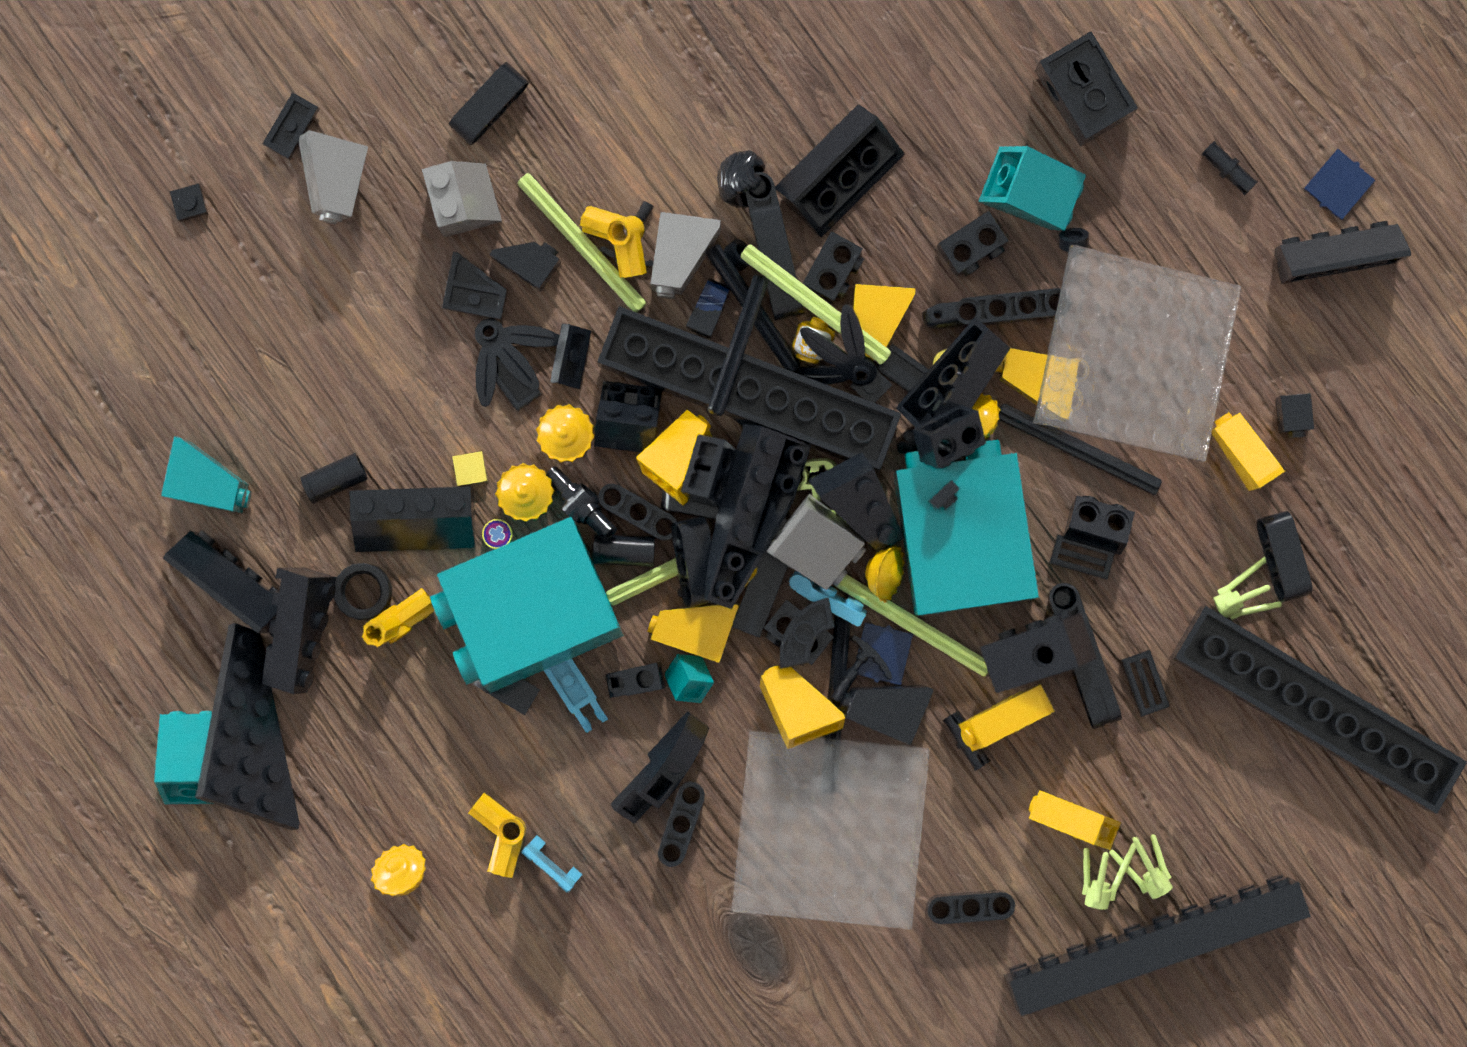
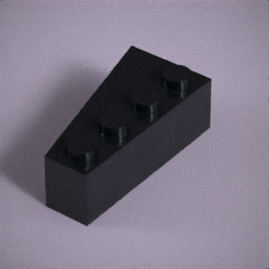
(297, 628)

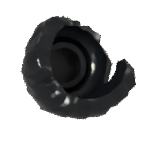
(739, 176)

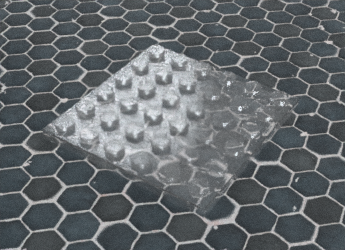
(1137, 353)
(830, 830)

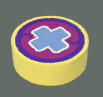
(497, 533)

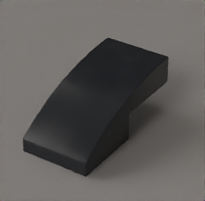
(516, 695)

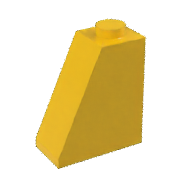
(881, 309)
(1023, 372)
(1246, 451)
(669, 454)
(694, 629)
(798, 707)
(1005, 717)
(1074, 820)

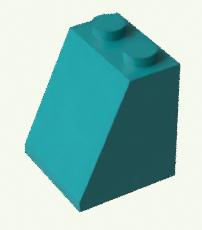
(1032, 187)
(202, 480)
(180, 755)

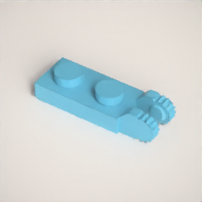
(848, 609)
(574, 691)

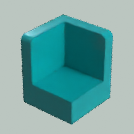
(689, 678)

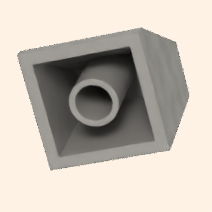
(331, 174)
(461, 196)
(680, 251)
(817, 543)

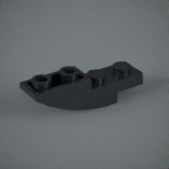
(668, 766)

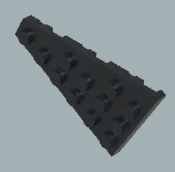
(244, 746)

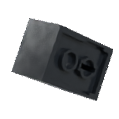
(1085, 88)
(1038, 652)

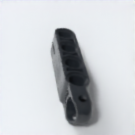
(772, 242)
(951, 318)
(1091, 677)

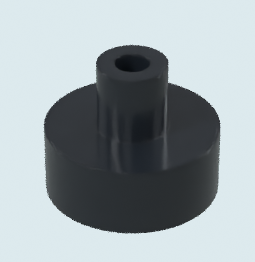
(1073, 236)
(733, 251)

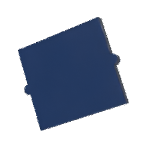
(1339, 184)
(891, 646)

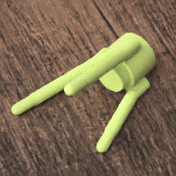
(1230, 602)
(1155, 881)
(1098, 891)

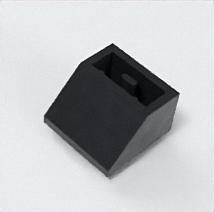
(627, 416)

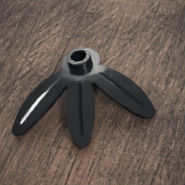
(501, 345)
(845, 364)

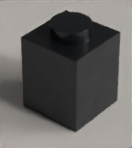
(1295, 414)

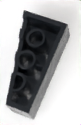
(956, 376)

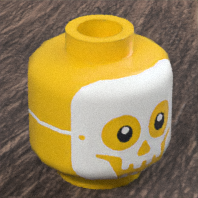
(803, 351)

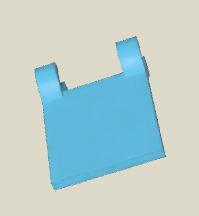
(533, 853)

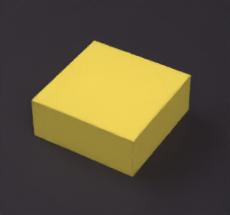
(470, 468)

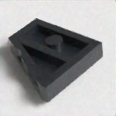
(472, 290)

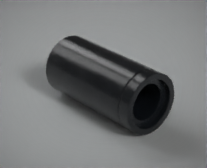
(334, 478)
(624, 550)

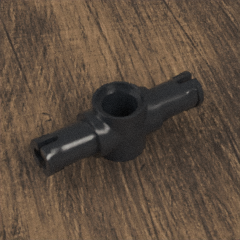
(581, 504)

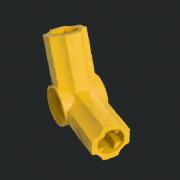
(611, 227)
(398, 619)
(505, 850)

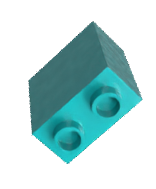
(976, 547)
(525, 607)

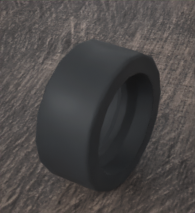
(385, 591)

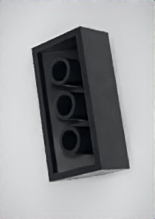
(840, 170)
(1341, 253)
(413, 519)
(224, 579)

